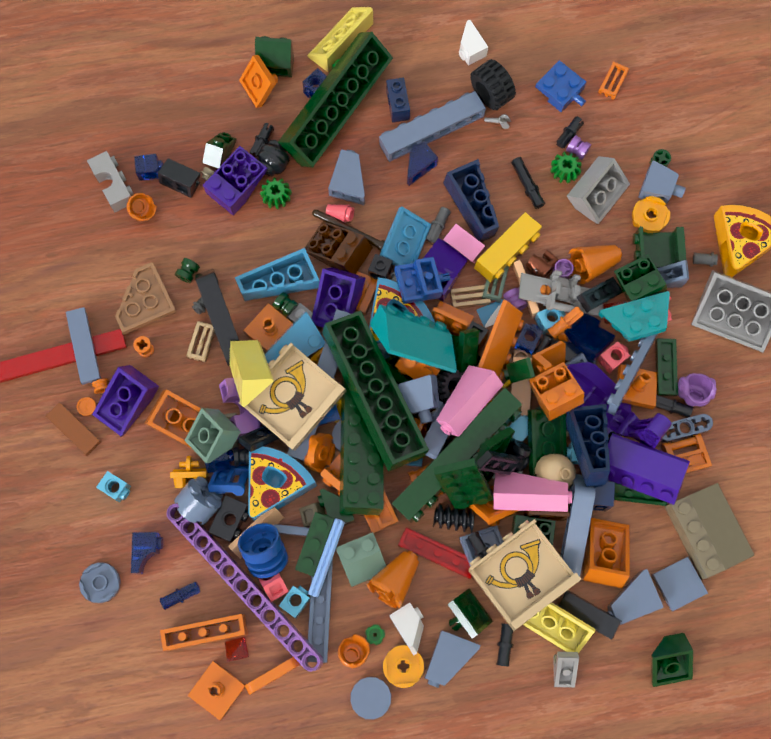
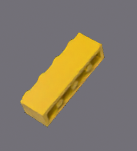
(507, 247)

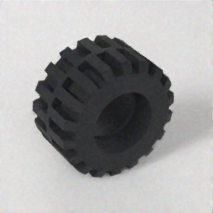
(493, 84)

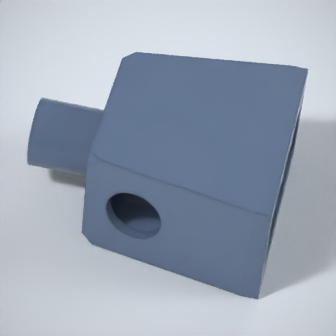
(661, 183)
(421, 396)

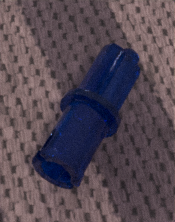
(180, 595)

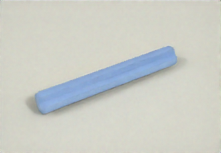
(326, 557)

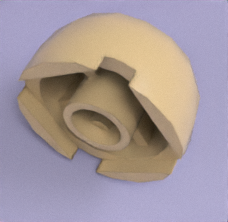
(556, 468)

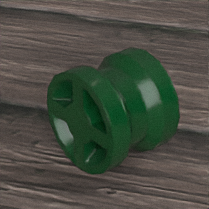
(663, 156)

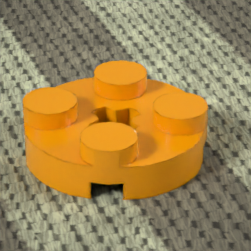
(658, 207)
(395, 675)

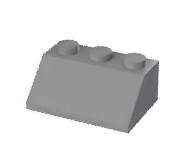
(599, 189)

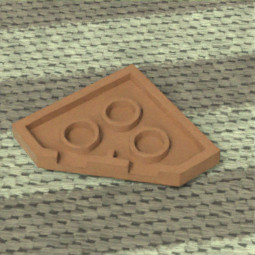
(144, 300)

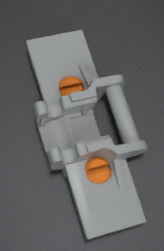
(556, 288)

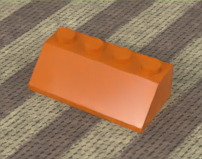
(501, 339)

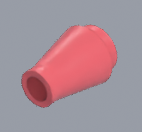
(340, 212)

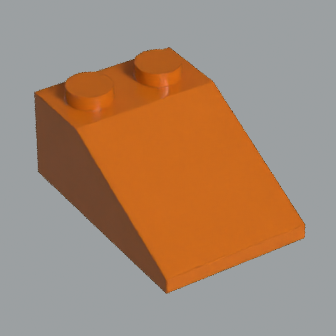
(173, 416)
(607, 553)

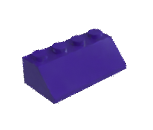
(646, 469)

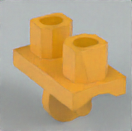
(180, 475)

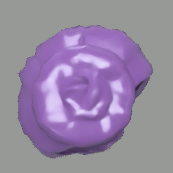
(697, 389)

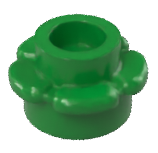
(375, 629)

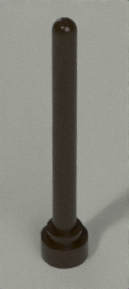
(324, 217)

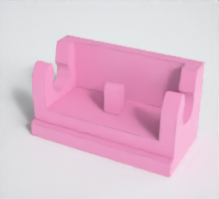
(465, 243)

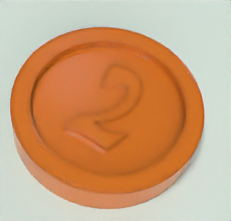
(86, 406)

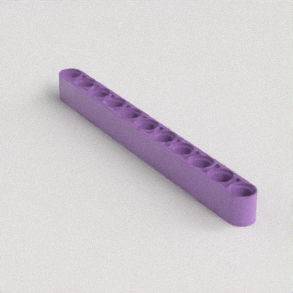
(248, 595)

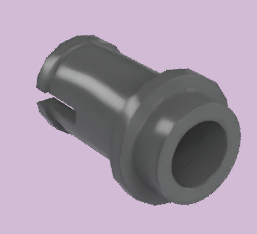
(707, 259)
(199, 306)

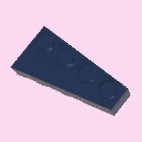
(472, 198)
(590, 442)

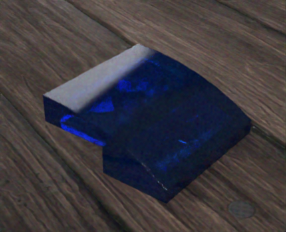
(589, 336)

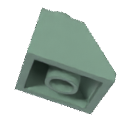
(211, 434)
(361, 559)

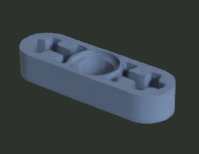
(699, 429)

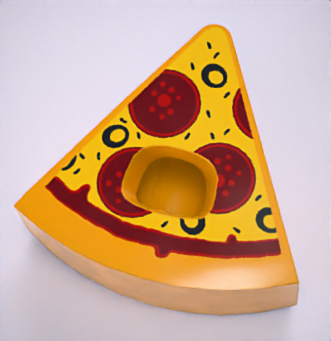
(741, 236)

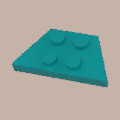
(639, 317)

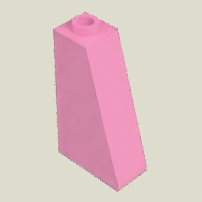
(468, 399)
(530, 493)

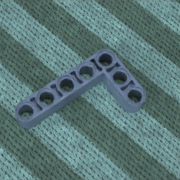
(577, 524)

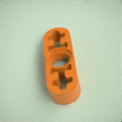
(272, 675)

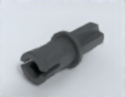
(438, 224)

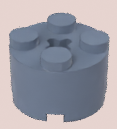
(197, 502)

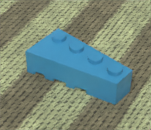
(285, 274)
(301, 334)

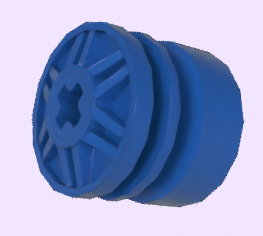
(263, 550)

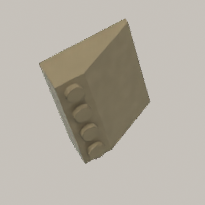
(709, 531)

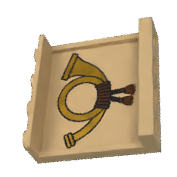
(296, 398)
(522, 574)

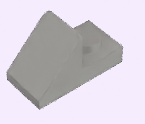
(565, 668)

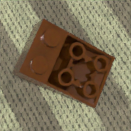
(339, 247)

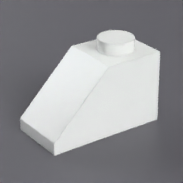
(472, 45)
(409, 625)

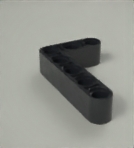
(217, 310)

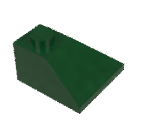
(672, 660)

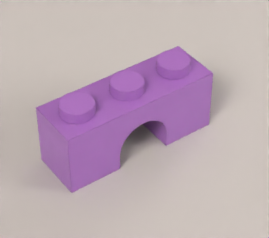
(245, 421)

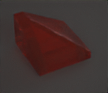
(236, 649)

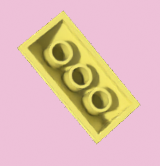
(341, 36)
(249, 369)
(560, 628)

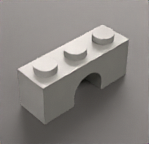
(105, 169)

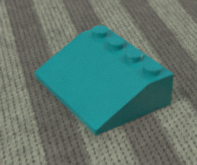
(414, 337)

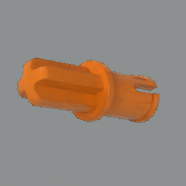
(566, 322)

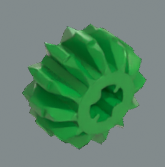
(566, 167)
(274, 187)

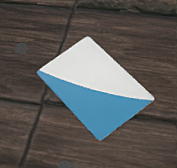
(489, 313)

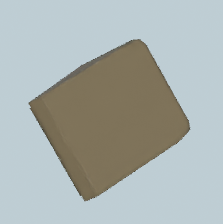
(307, 513)

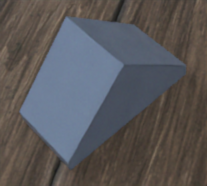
(675, 274)

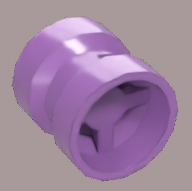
(578, 147)
(565, 266)
(512, 297)

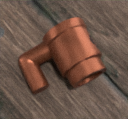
(539, 266)

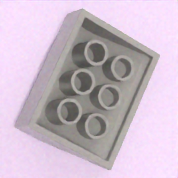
(735, 311)

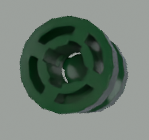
(187, 270)
(284, 304)

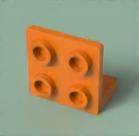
(454, 318)

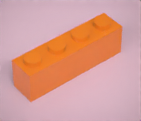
(203, 632)

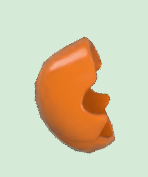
(141, 207)
(353, 651)

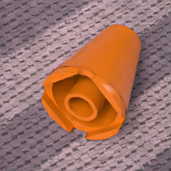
(593, 260)
(395, 579)

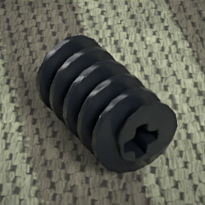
(454, 517)

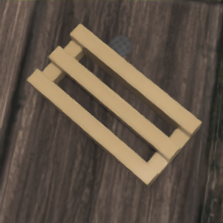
(468, 296)
(208, 343)

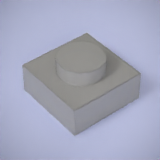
(296, 313)

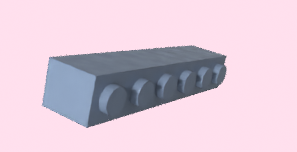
(432, 125)

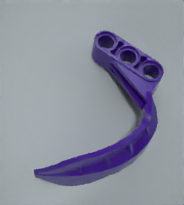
(597, 390)

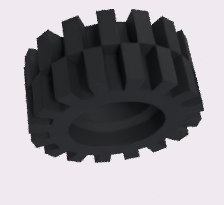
(443, 380)

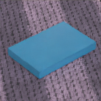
(405, 238)

